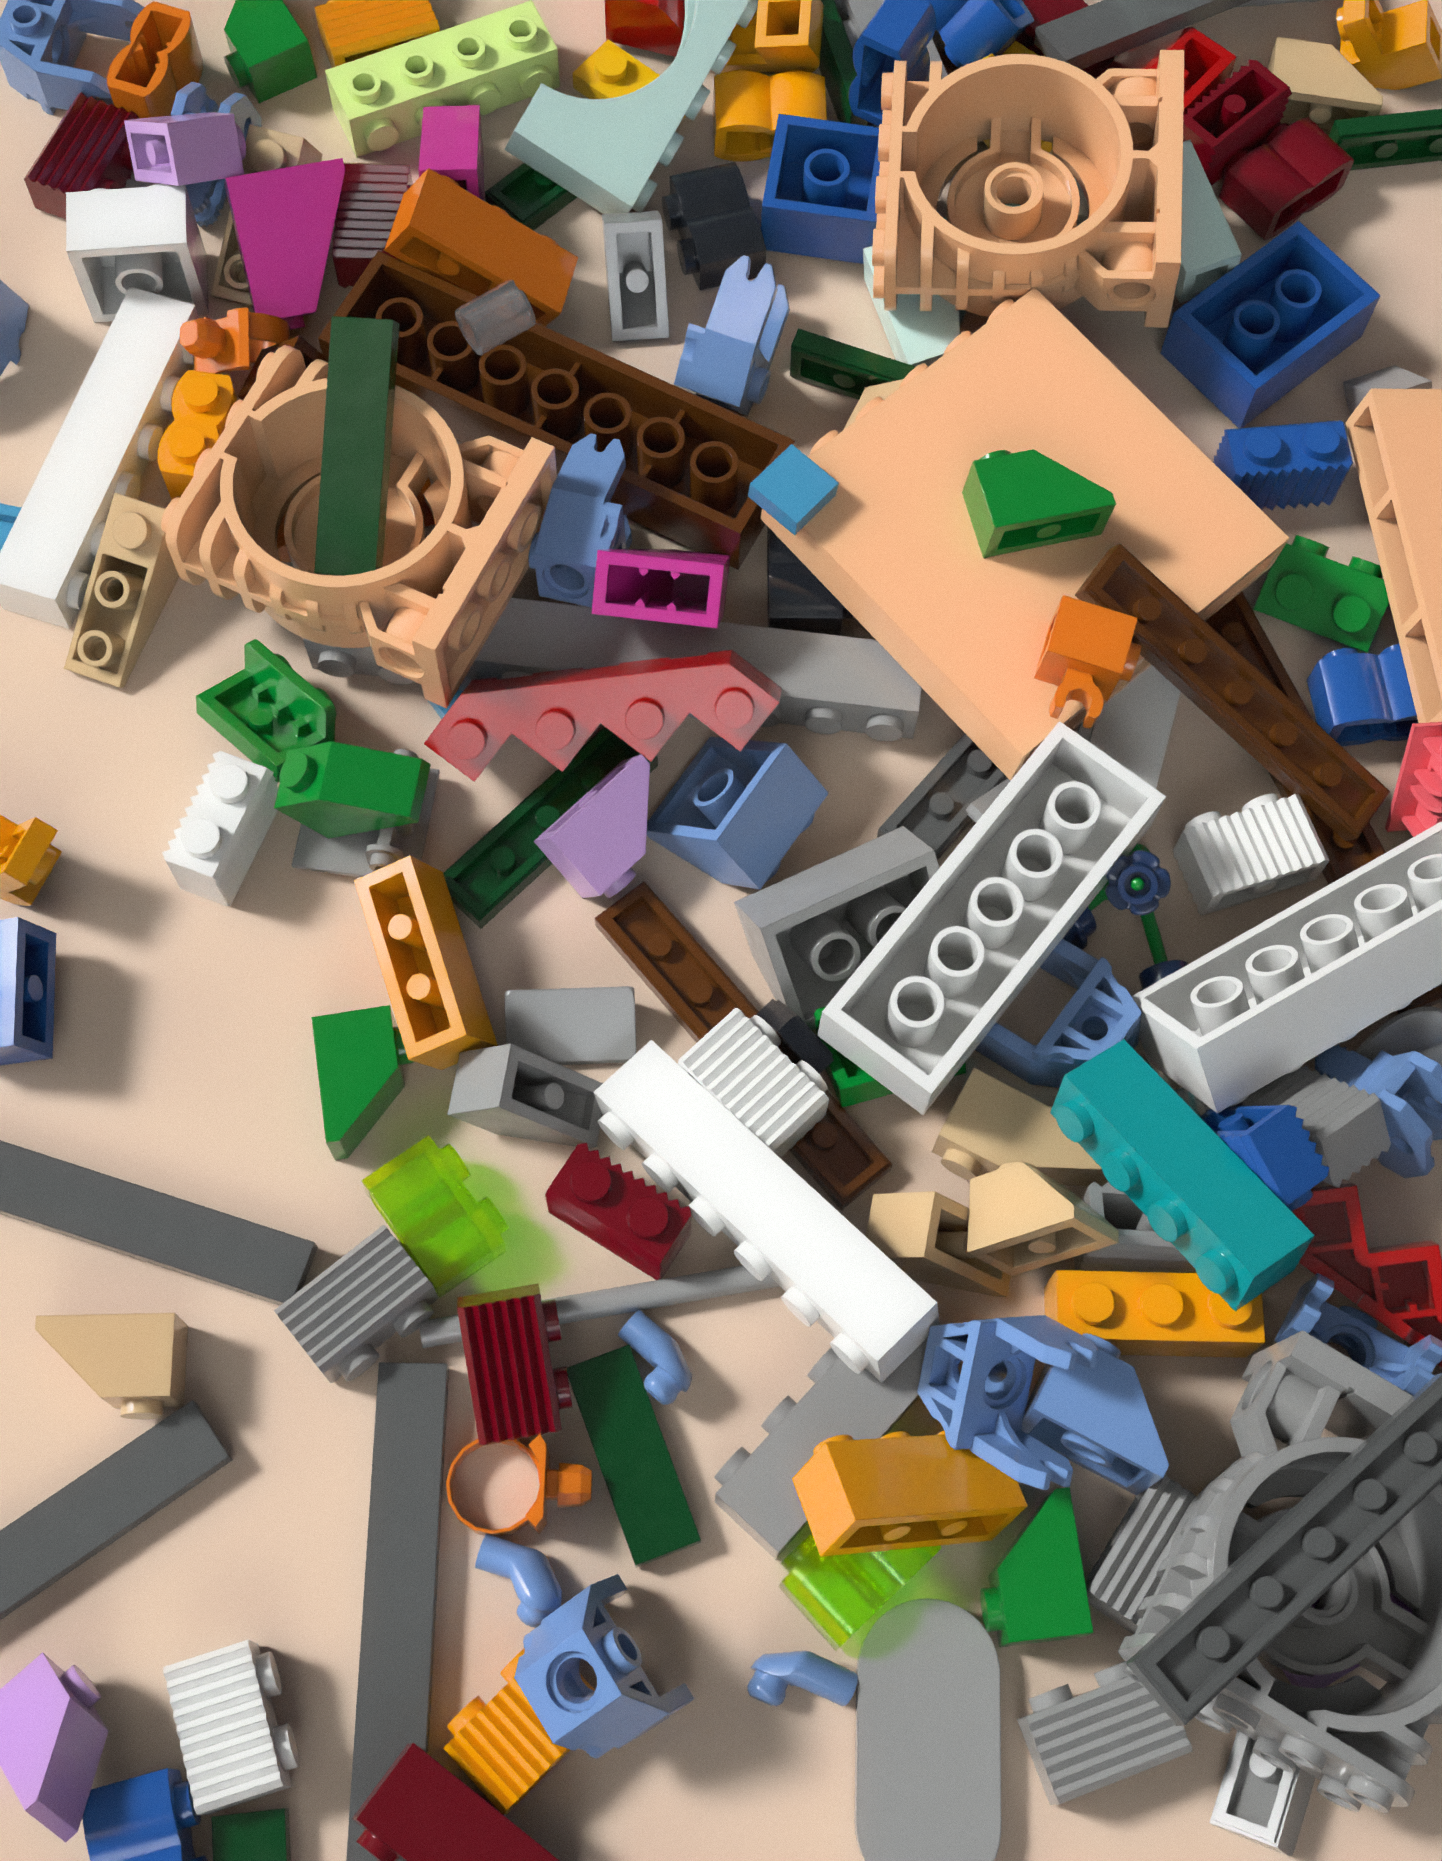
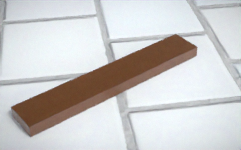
(1236, 695)
(700, 997)

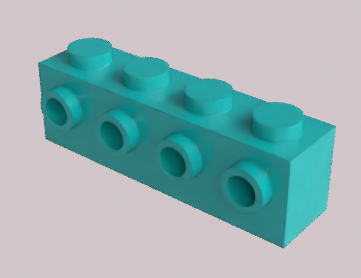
(1180, 1175)

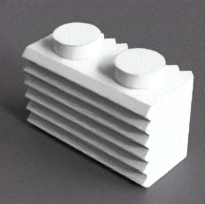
(223, 828)
(1249, 852)
(757, 1081)
(230, 1726)

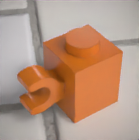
(1087, 655)

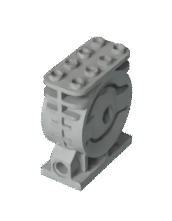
(1349, 1732)

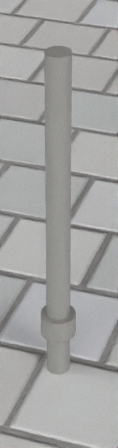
(622, 1300)

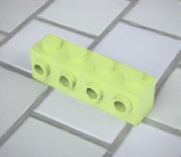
(493, 74)

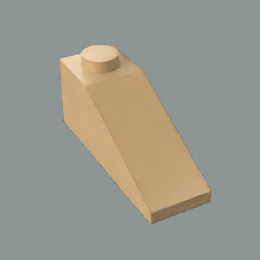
(1003, 1125)

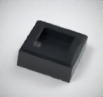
(796, 1035)

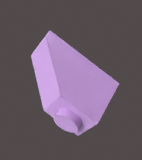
(186, 148)
(603, 832)
(51, 1742)

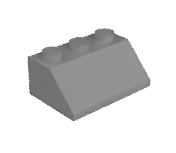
(829, 918)

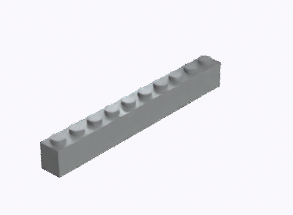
(823, 678)

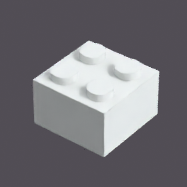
(136, 241)

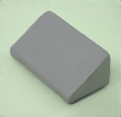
(573, 1023)
(1261, 1799)

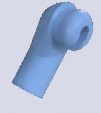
(663, 1353)
(529, 1573)
(802, 1670)

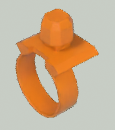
(232, 340)
(567, 1485)

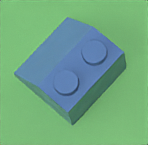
(738, 810)
(1098, 1420)

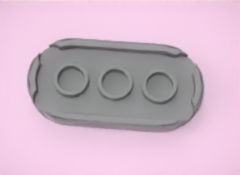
(928, 1737)

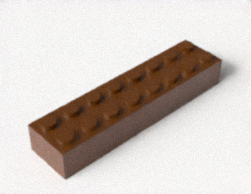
(682, 453)

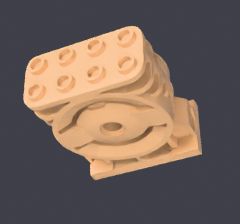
(1108, 132)
(434, 593)

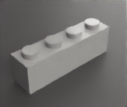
(760, 1486)

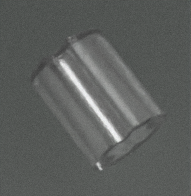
(495, 317)

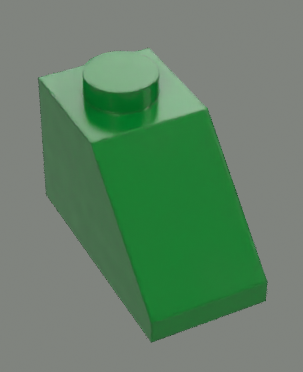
(267, 49)
(1031, 502)
(351, 788)
(358, 1072)
(1040, 1580)

